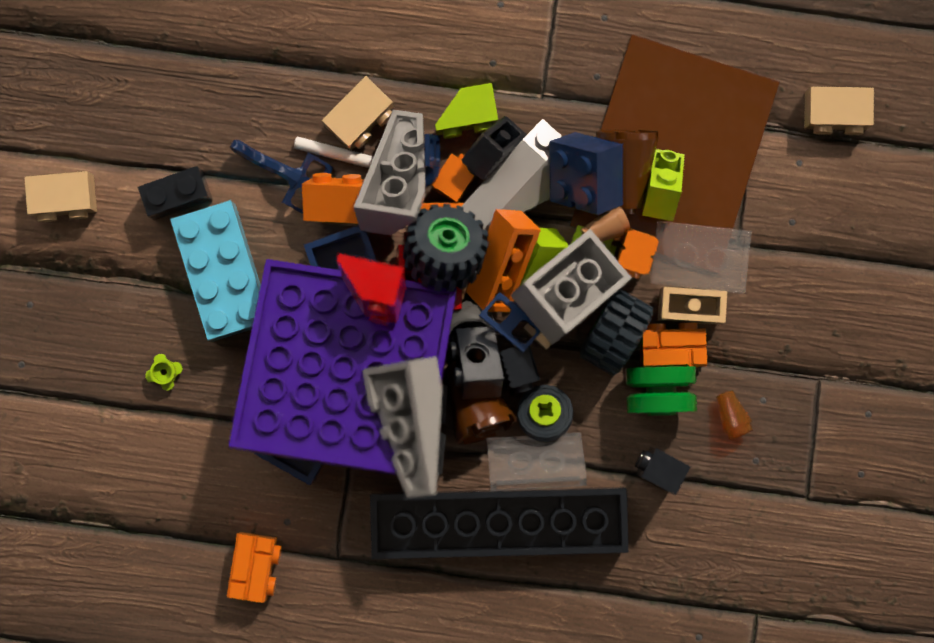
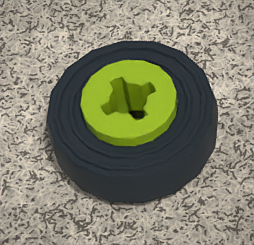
(539, 423)

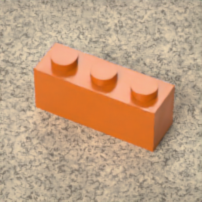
(506, 259)

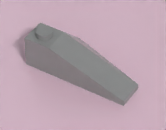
(396, 177)
(519, 180)
(410, 410)

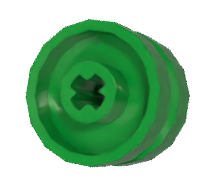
(661, 390)

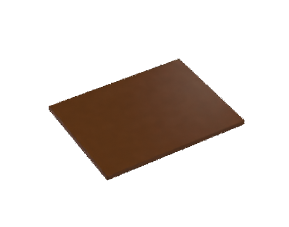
(699, 111)

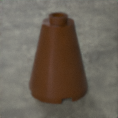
(638, 157)
(477, 418)

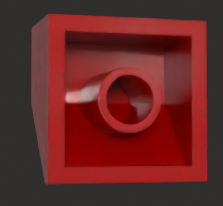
(375, 287)

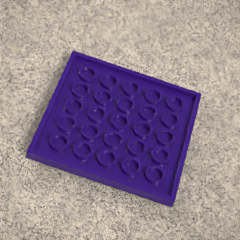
(307, 360)

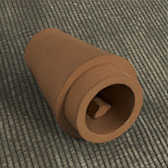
(609, 224)

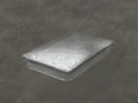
(701, 257)
(534, 464)

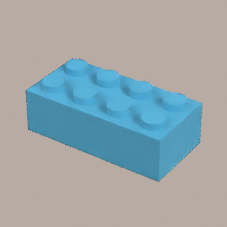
(219, 268)

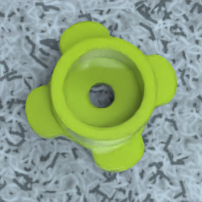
(155, 375)

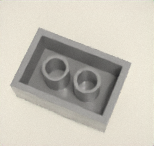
(570, 286)

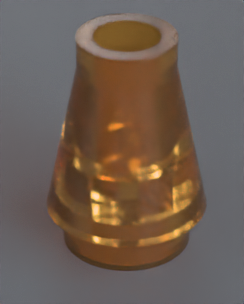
(733, 416)

